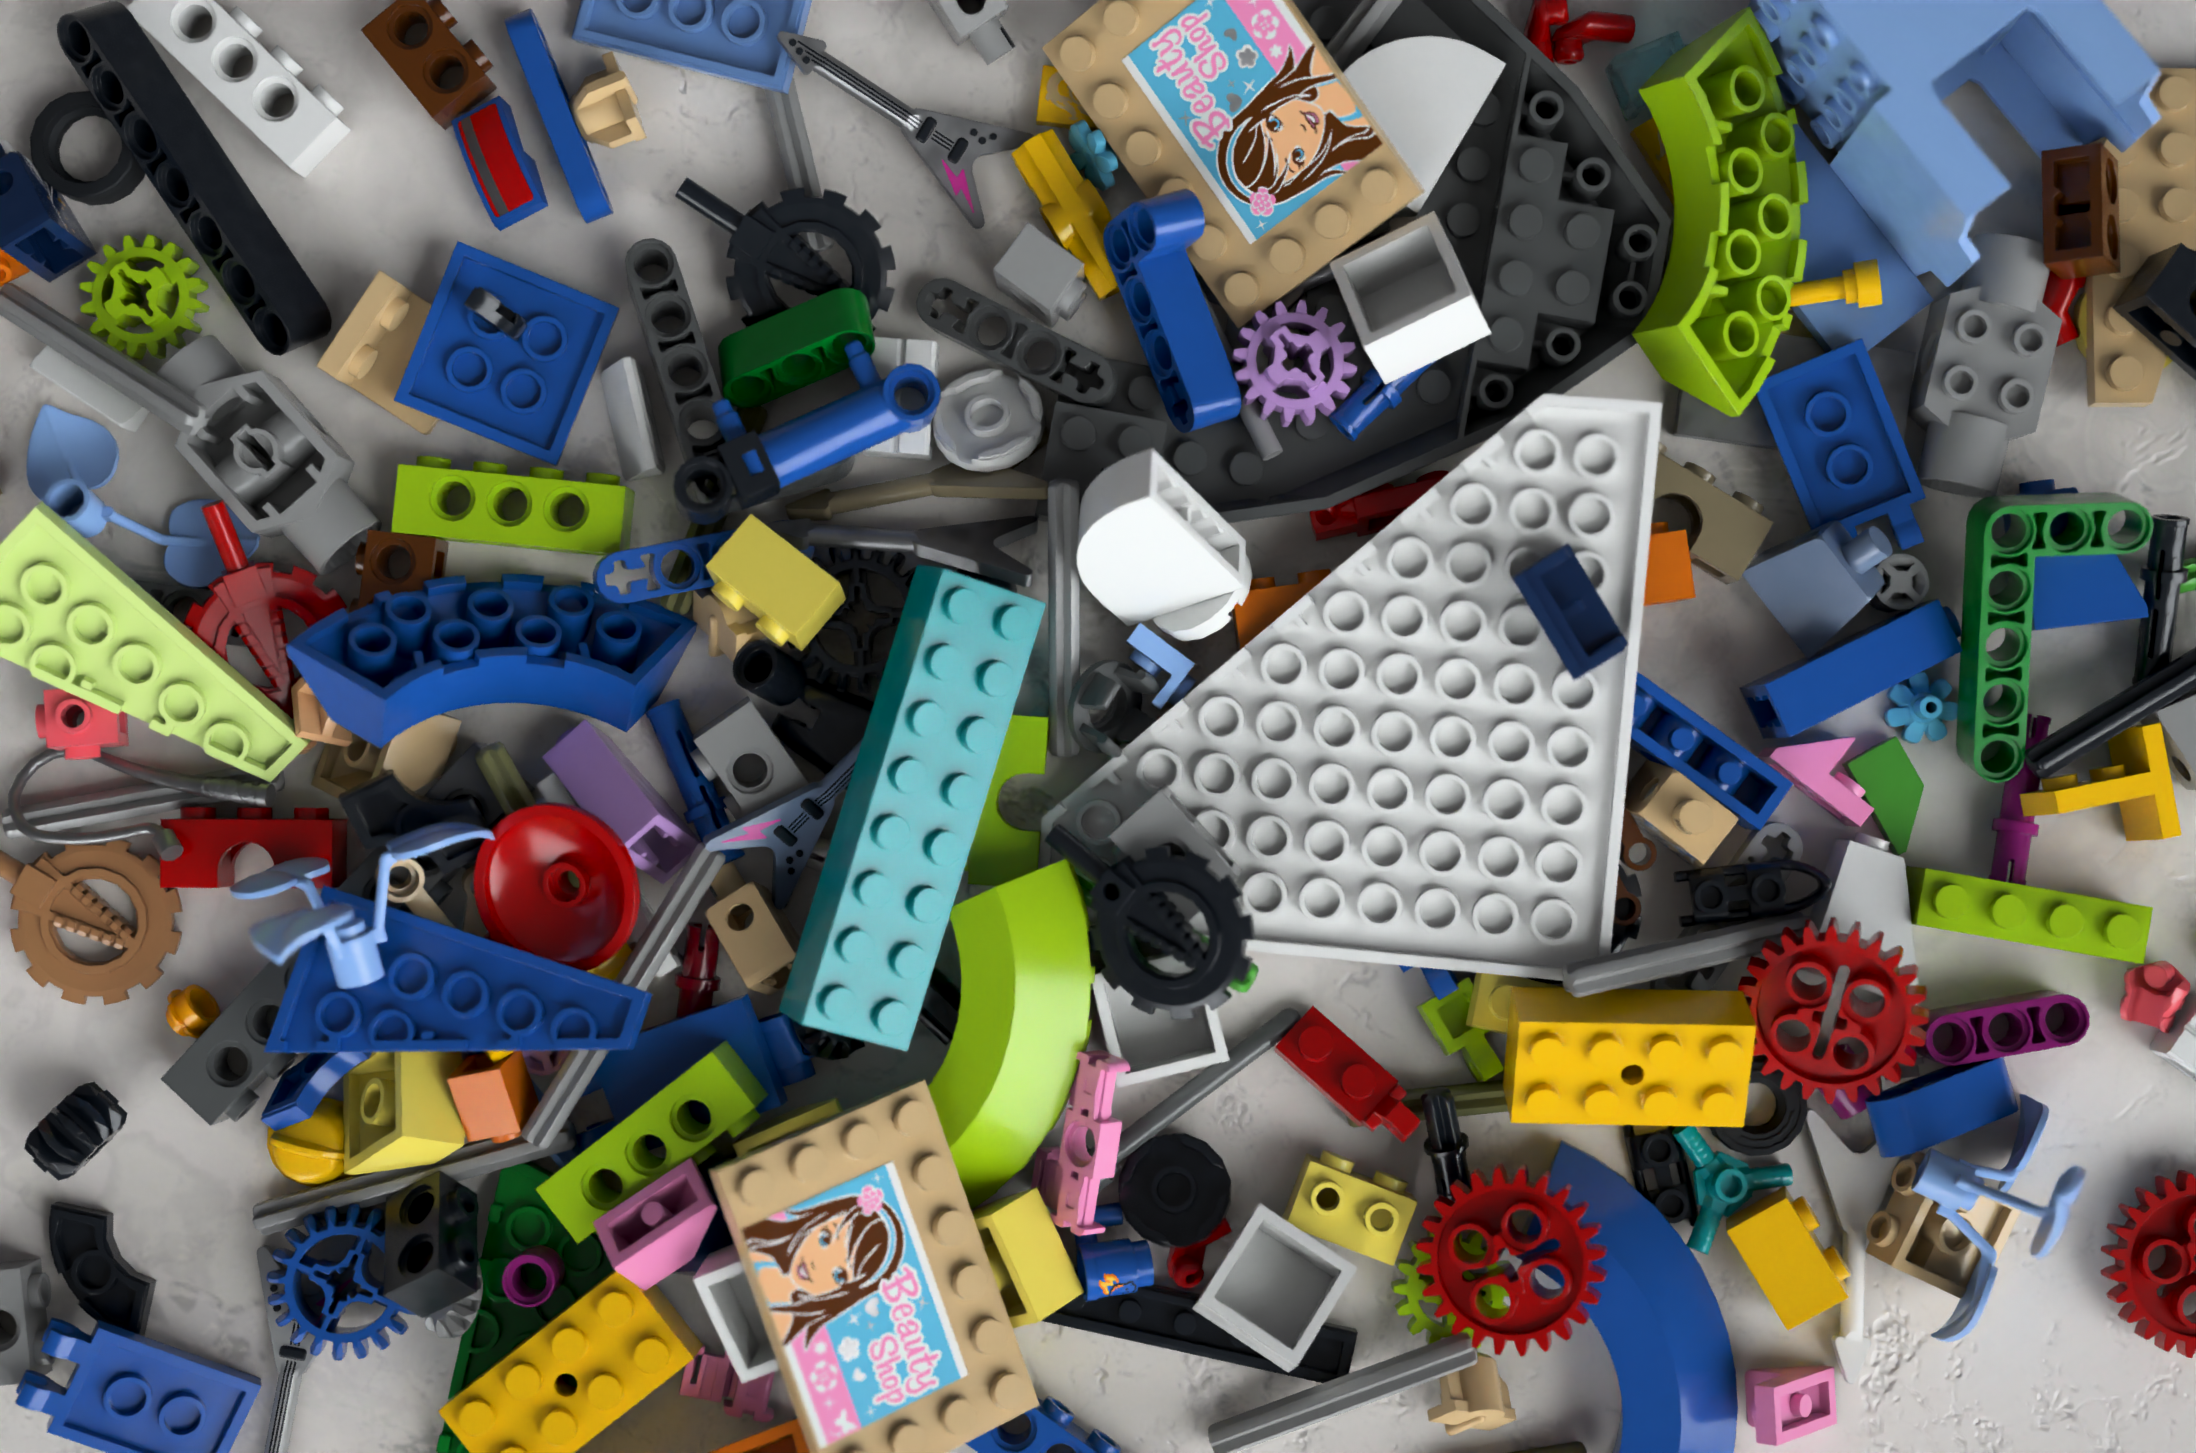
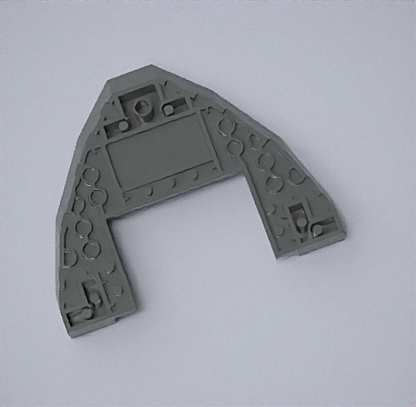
(1552, 243)

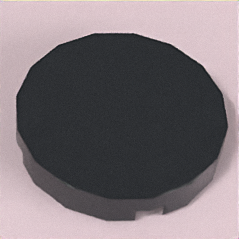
(1174, 1190)

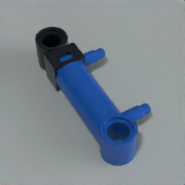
(761, 464)

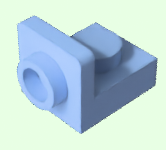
(1155, 655)

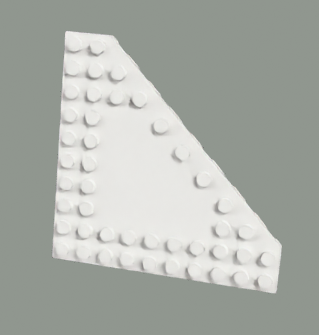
(1406, 737)

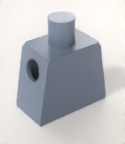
(1819, 580)

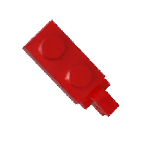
(1372, 509)
(1346, 1075)

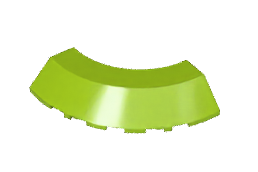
(1733, 215)
(1016, 1024)

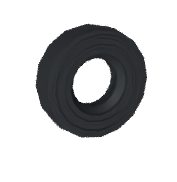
(1782, 1126)

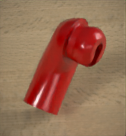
(1540, 18)
(1590, 26)
(2058, 299)
(1186, 1263)

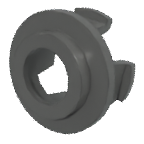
(1120, 689)

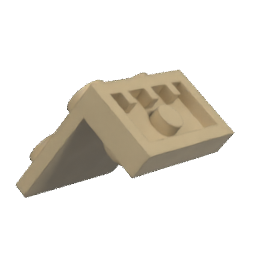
(377, 346)

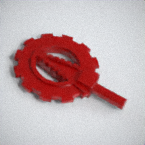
(252, 601)

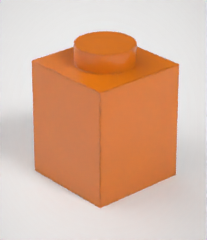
(493, 1097)

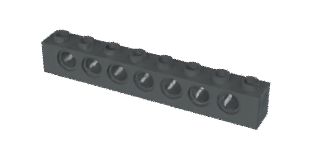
(202, 1072)

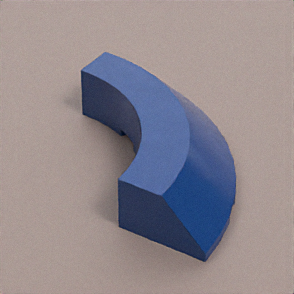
(489, 645)
(1652, 1315)

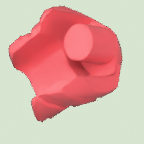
(2153, 994)

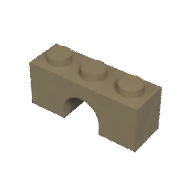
(1723, 526)

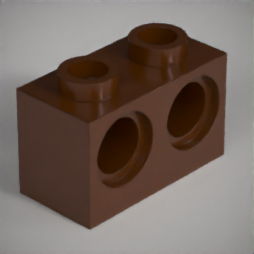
(424, 63)
(2080, 211)
(372, 559)

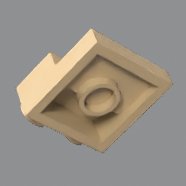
(1929, 1245)

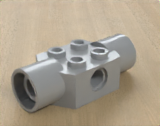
(1984, 366)
(269, 456)

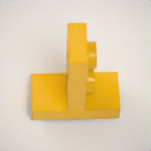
(2135, 779)

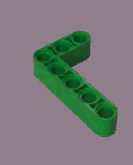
(2013, 607)

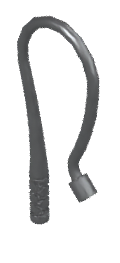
(163, 839)

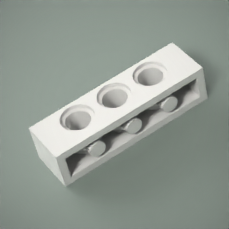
(298, 137)

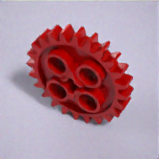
(1884, 1026)
(2166, 1221)
(1532, 1307)

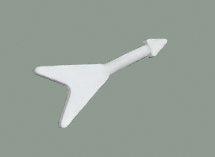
(1856, 1190)

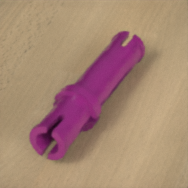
(2013, 828)

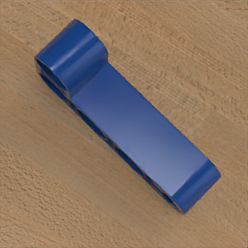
(1169, 310)

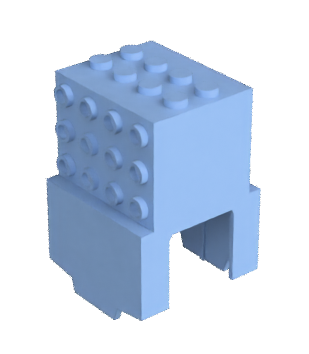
(1877, 87)

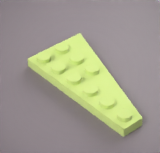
(112, 644)

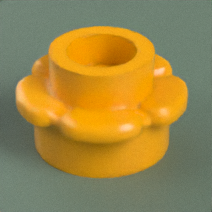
(191, 1011)

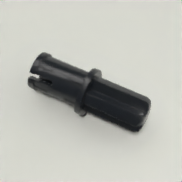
(1445, 1141)

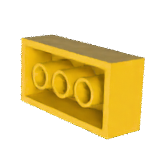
(1628, 1057)
(613, 1343)

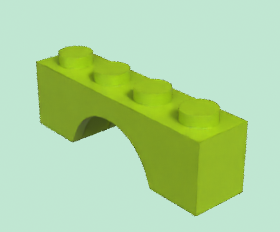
(2028, 914)

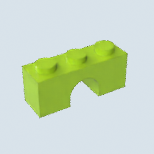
(998, 848)

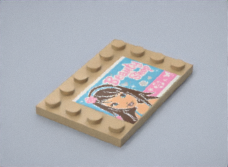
(1248, 120)
(875, 1281)

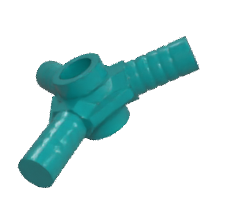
(1722, 1184)

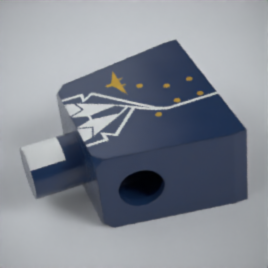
(37, 221)

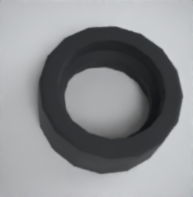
(45, 153)

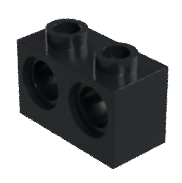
(431, 1244)

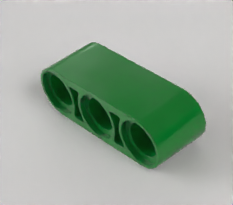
(793, 347)

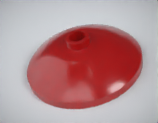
(527, 890)

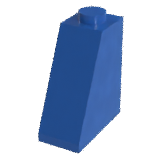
(2078, 587)

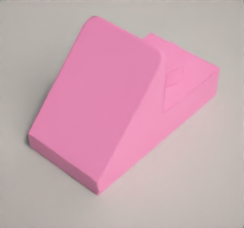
(1809, 770)
(1789, 1402)

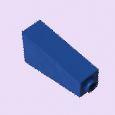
(1852, 670)

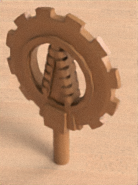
(53, 896)

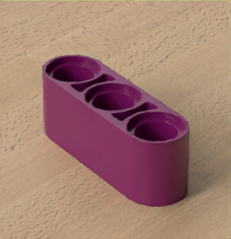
(2025, 1032)

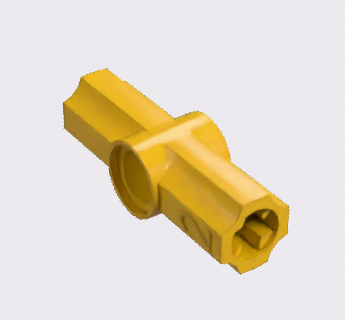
(1069, 206)

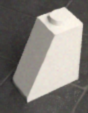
(1868, 889)

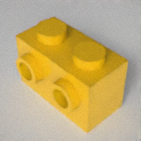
(1788, 1258)

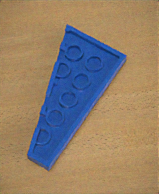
(450, 996)

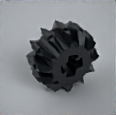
(75, 1131)

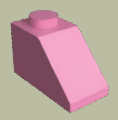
(658, 1226)

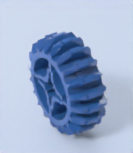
(320, 1272)

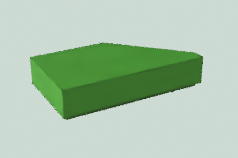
(1890, 789)

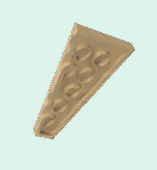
(2154, 215)

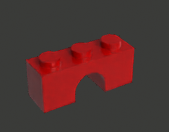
(215, 843)

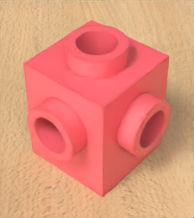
(58, 724)

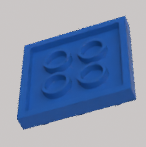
(499, 387)

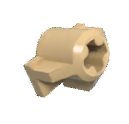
(607, 107)
(725, 627)
(1473, 1399)

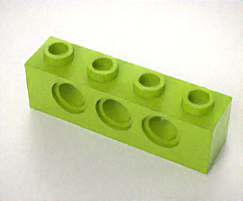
(423, 509)
(718, 1080)

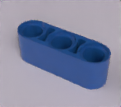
(1940, 1106)

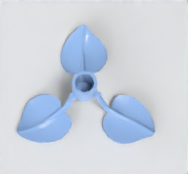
(78, 455)
(348, 940)
(1957, 1185)

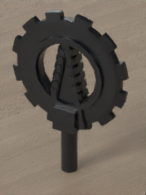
(769, 246)
(1132, 904)

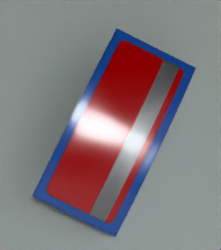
(498, 164)

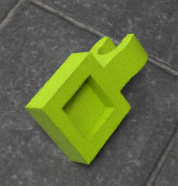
(1448, 1025)

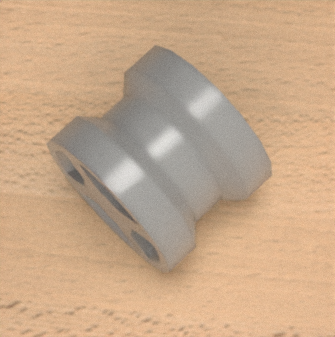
(1905, 576)

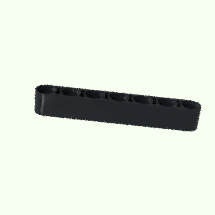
(194, 176)

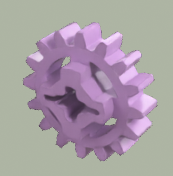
(1305, 383)

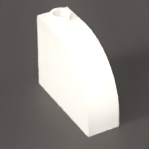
(1425, 99)
(1153, 542)

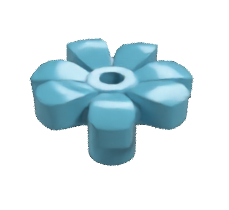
(1093, 155)
(1921, 708)

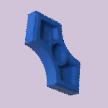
(306, 1085)

